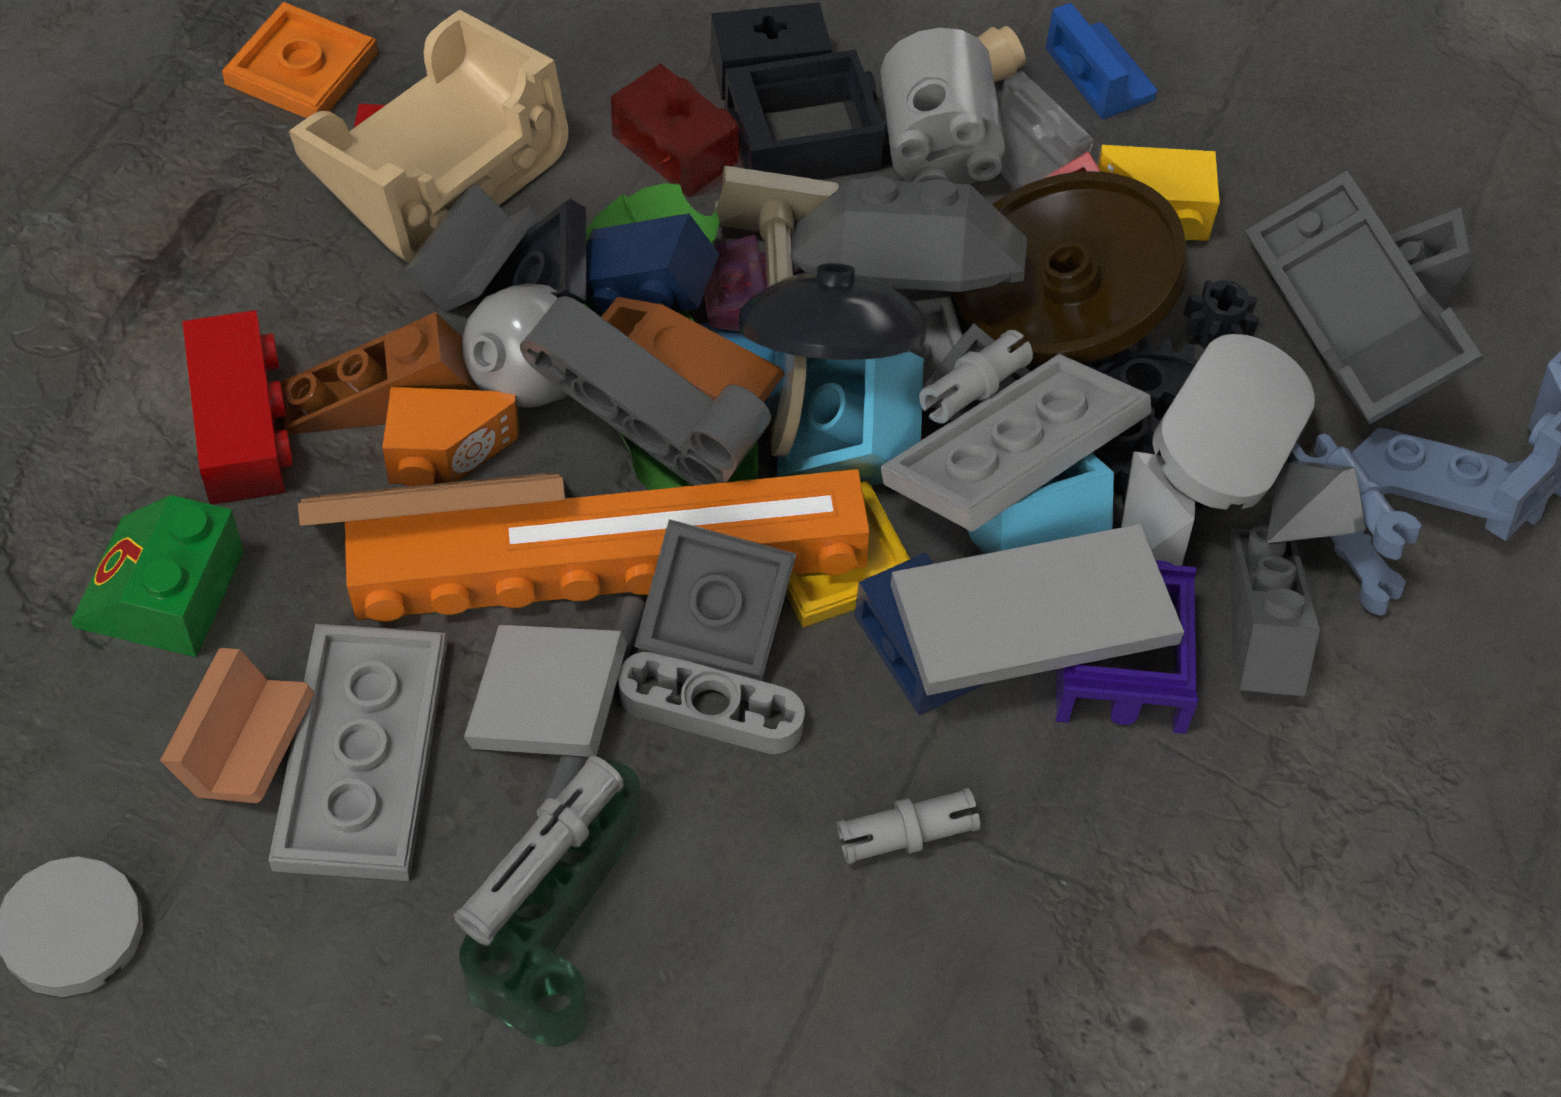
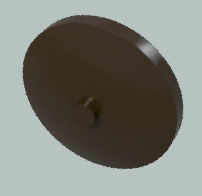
(1097, 267)

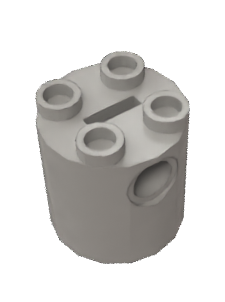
(942, 108)

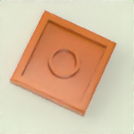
(300, 61)

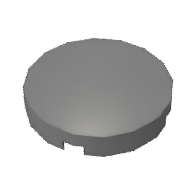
(69, 926)

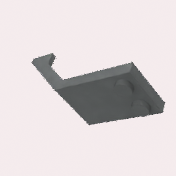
(1361, 299)

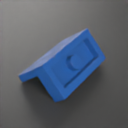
(1096, 63)

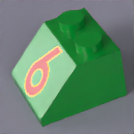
(163, 575)

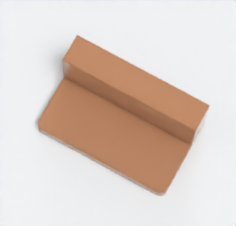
(235, 730)

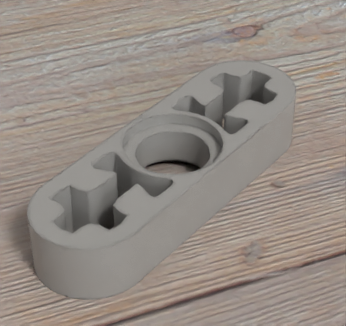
(696, 678)

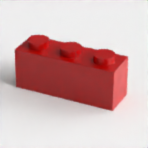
(236, 407)

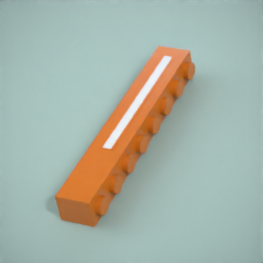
(590, 543)

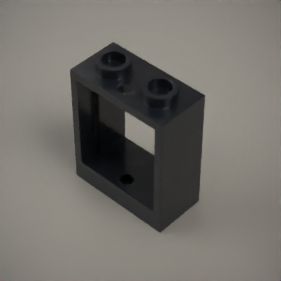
(804, 83)

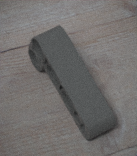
(643, 396)

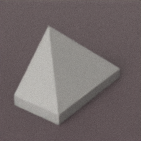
(1159, 508)

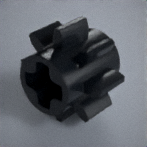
(1220, 311)

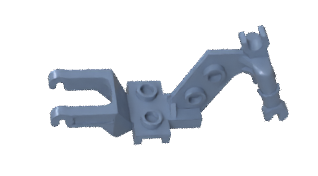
(1442, 477)

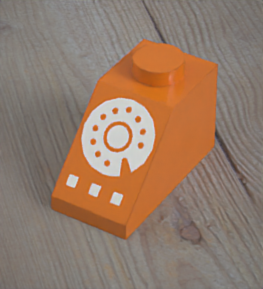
(445, 432)

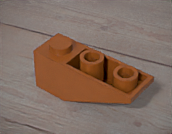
(693, 350)
(357, 384)

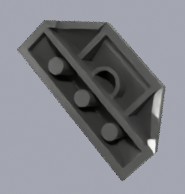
(912, 235)

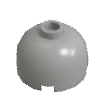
(494, 340)

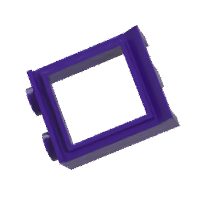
(1132, 688)

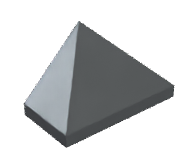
(1315, 502)

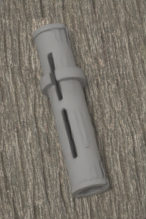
(559, 826)

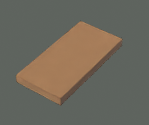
(430, 498)

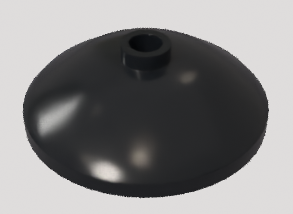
(833, 316)

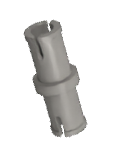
(976, 376)
(908, 825)

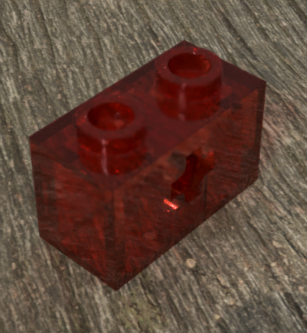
(674, 129)

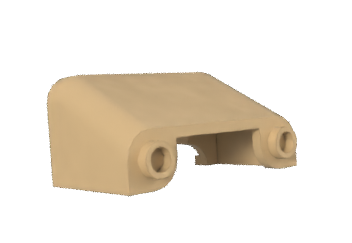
(478, 118)

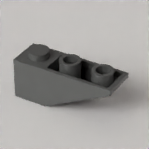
(1271, 614)

